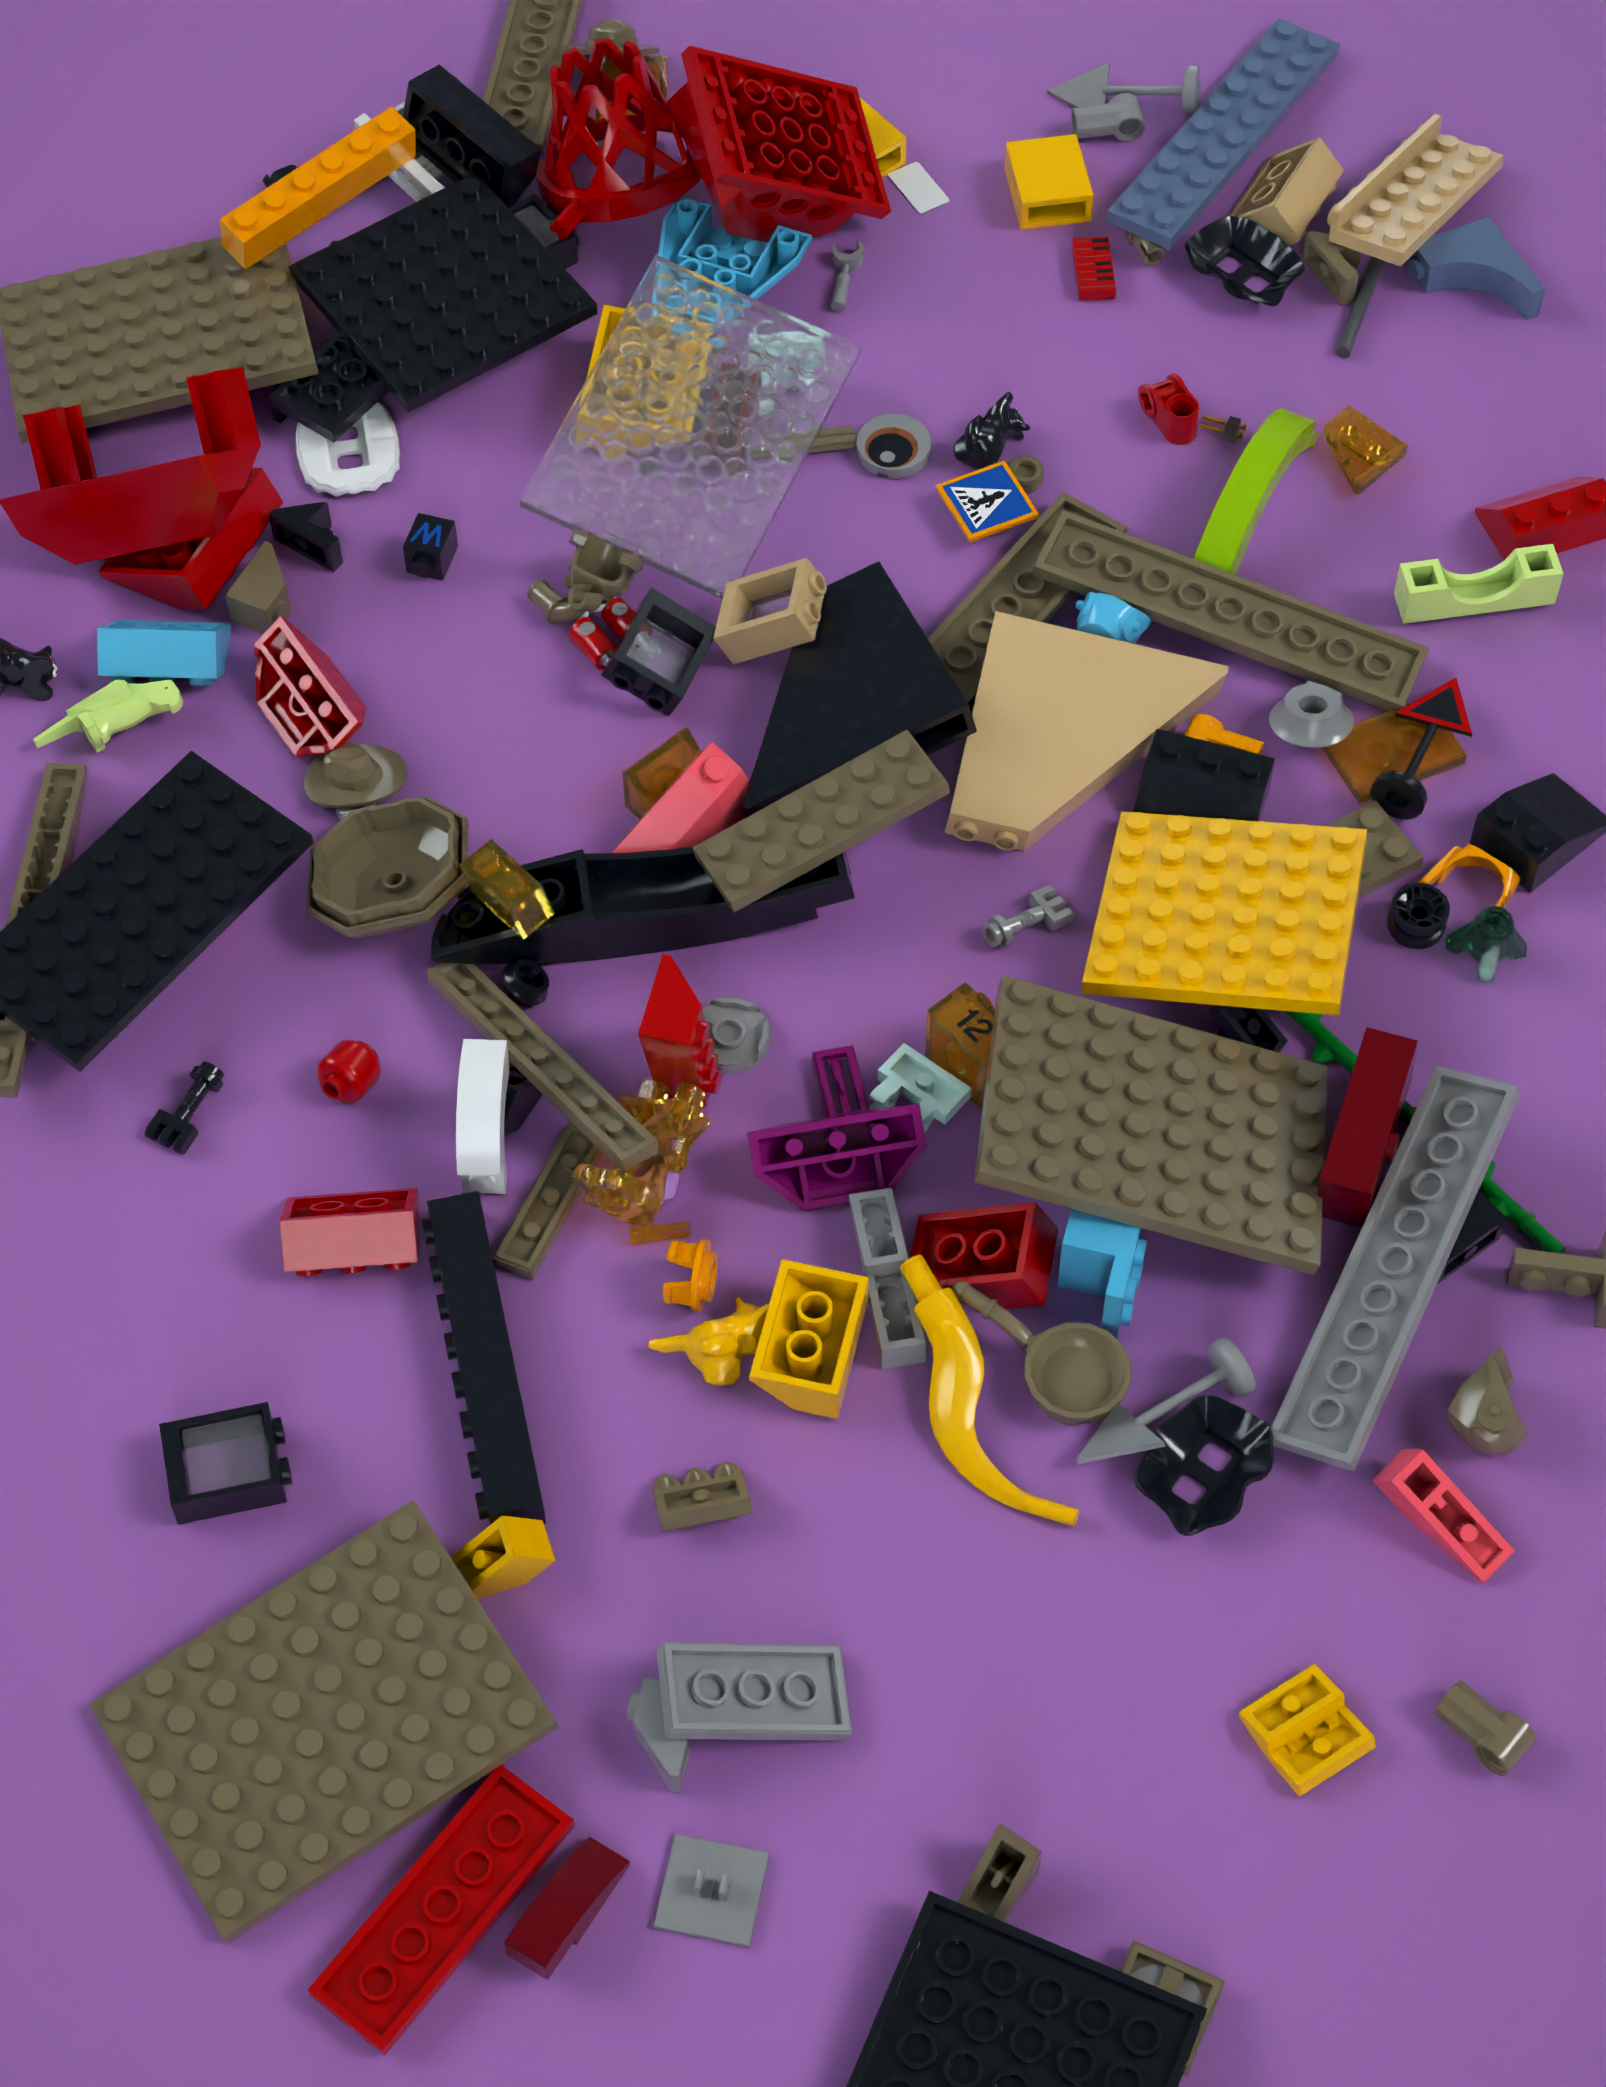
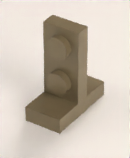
(1562, 1272)

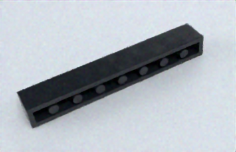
(484, 1359)

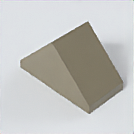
(1002, 1874)

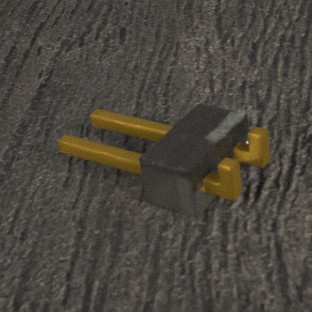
(1231, 430)

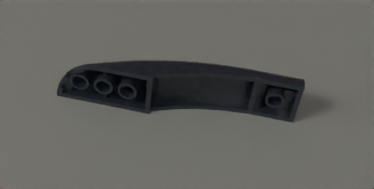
(630, 908)

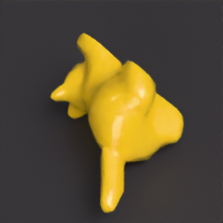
(719, 1344)

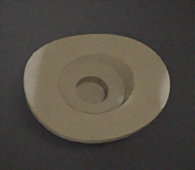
(354, 776)

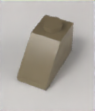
(259, 592)

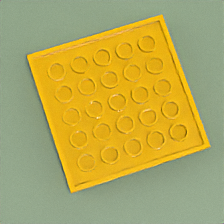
(1227, 913)

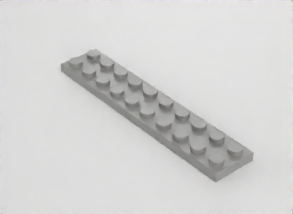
(1394, 1268)

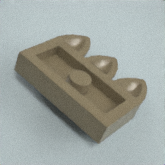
(701, 1497)

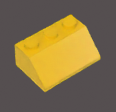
(810, 1337)

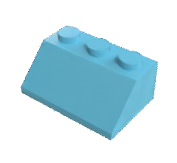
(163, 650)

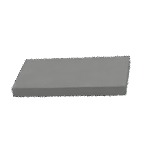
(753, 1691)

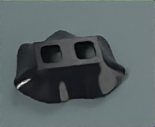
(1255, 248)
(1185, 1435)

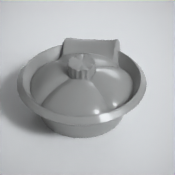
(1312, 716)

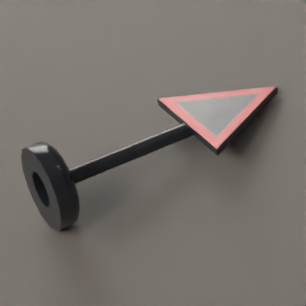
(1400, 791)

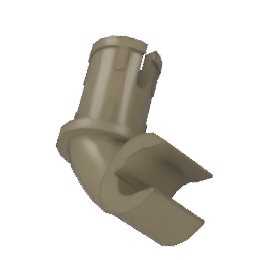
(563, 609)

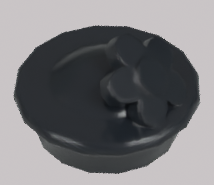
(525, 982)

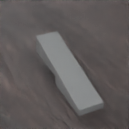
(890, 1297)

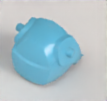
(1111, 618)

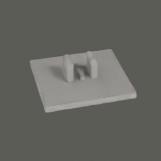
(711, 1890)

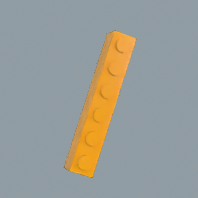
(318, 187)

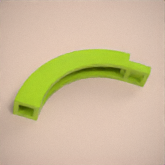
(1251, 486)

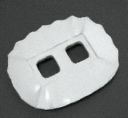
(375, 442)

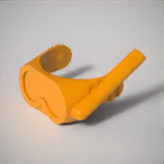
(1474, 856)

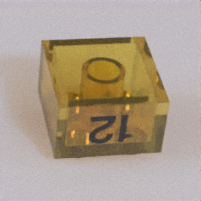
(961, 1037)

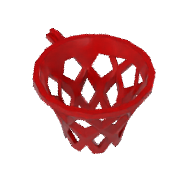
(608, 195)

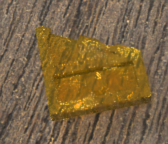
(1362, 448)

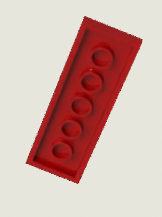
(441, 1909)

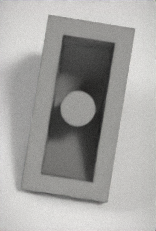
(666, 1755)

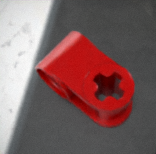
(1171, 409)

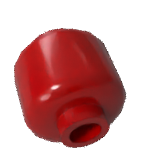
(348, 1071)

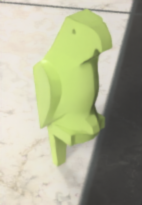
(114, 710)

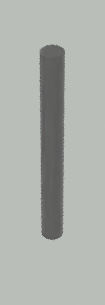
(1359, 307)

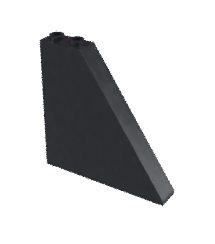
(855, 689)

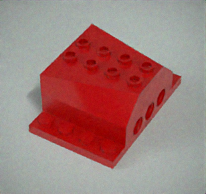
(777, 146)

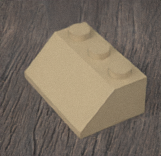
(1290, 190)

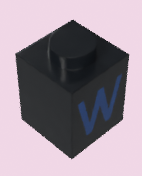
(430, 546)

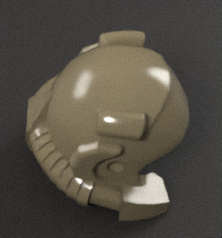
(601, 566)

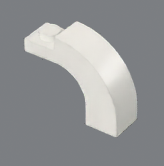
(481, 1116)

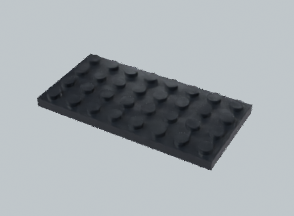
(140, 907)

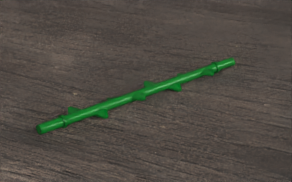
(1331, 1048)

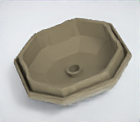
(388, 867)

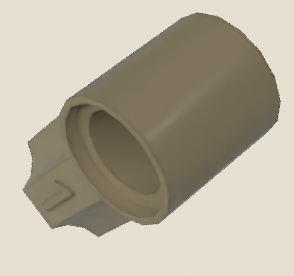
(1495, 1736)

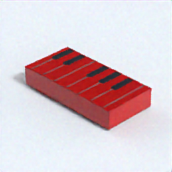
(1093, 268)

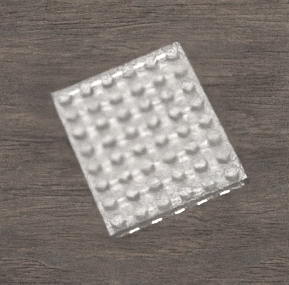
(691, 426)

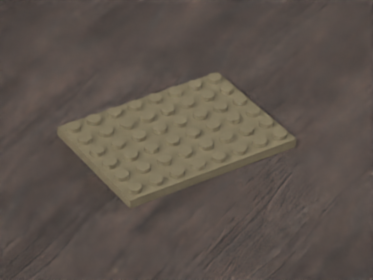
(137, 327)
(1154, 1125)
(321, 1719)

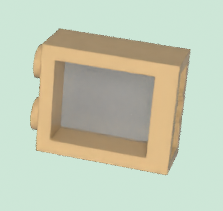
(770, 611)

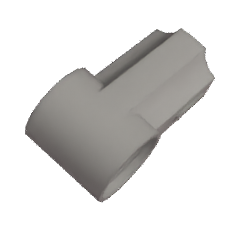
(1118, 117)

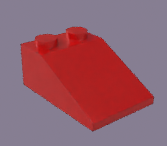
(995, 1249)

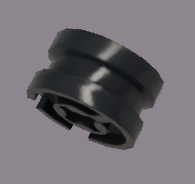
(1430, 915)

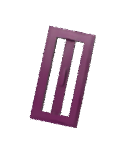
(833, 1056)

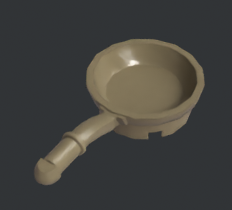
(1070, 1368)

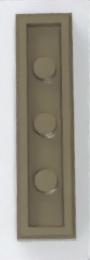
(546, 1205)

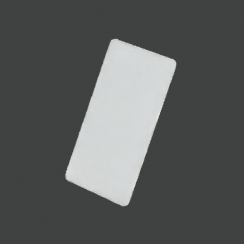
(918, 187)

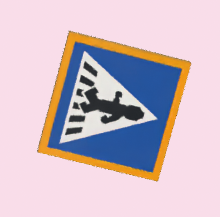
(987, 501)

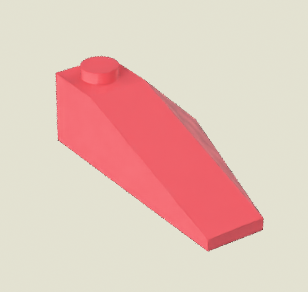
(694, 807)

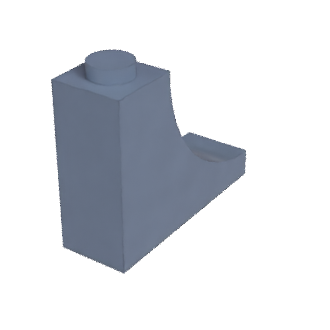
(1477, 260)

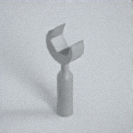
(845, 263)

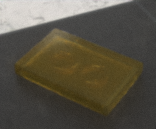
(1388, 745)

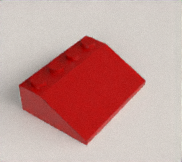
(196, 570)

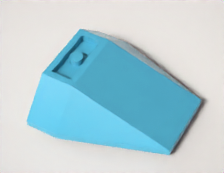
(728, 259)

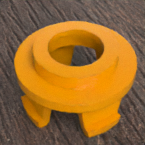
(703, 1278)

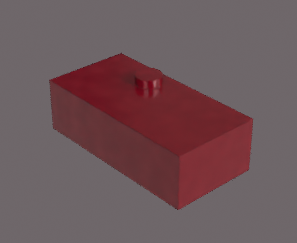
(1367, 1126)

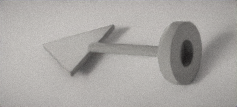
(1093, 87)
(1125, 1434)

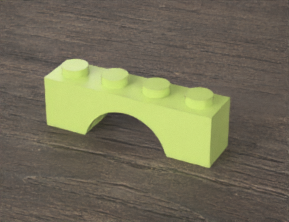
(1522, 580)

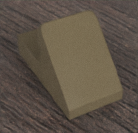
(1332, 265)

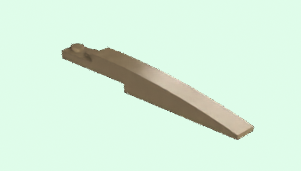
(45, 857)

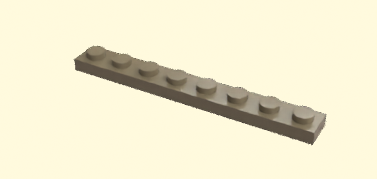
(545, 1064)

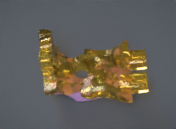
(676, 1127)

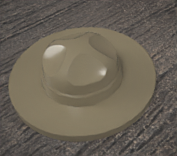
(618, 32)

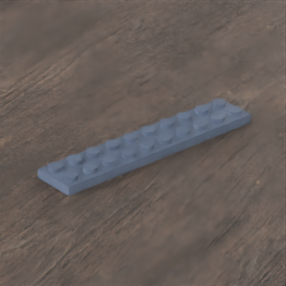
(1222, 134)

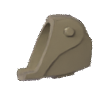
(1484, 1410)

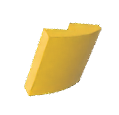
(1307, 1729)

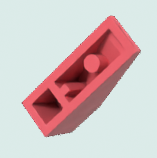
(1443, 1512)

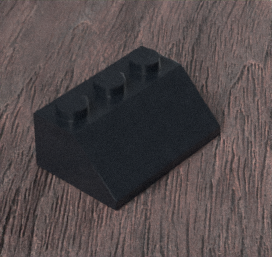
(1203, 779)

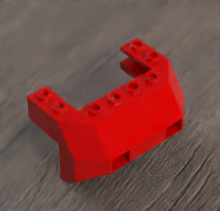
(143, 507)

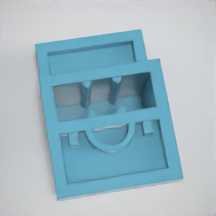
(1103, 1261)

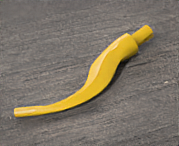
(955, 1393)

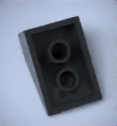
(1538, 828)

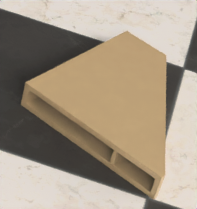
(1062, 721)

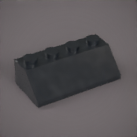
(468, 136)

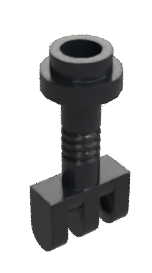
(206, 1078)

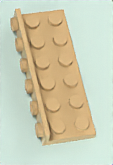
(1411, 194)

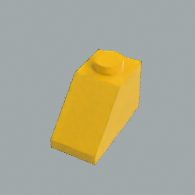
(504, 1555)

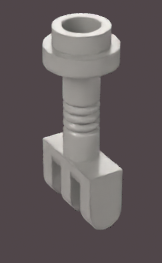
(1043, 908)

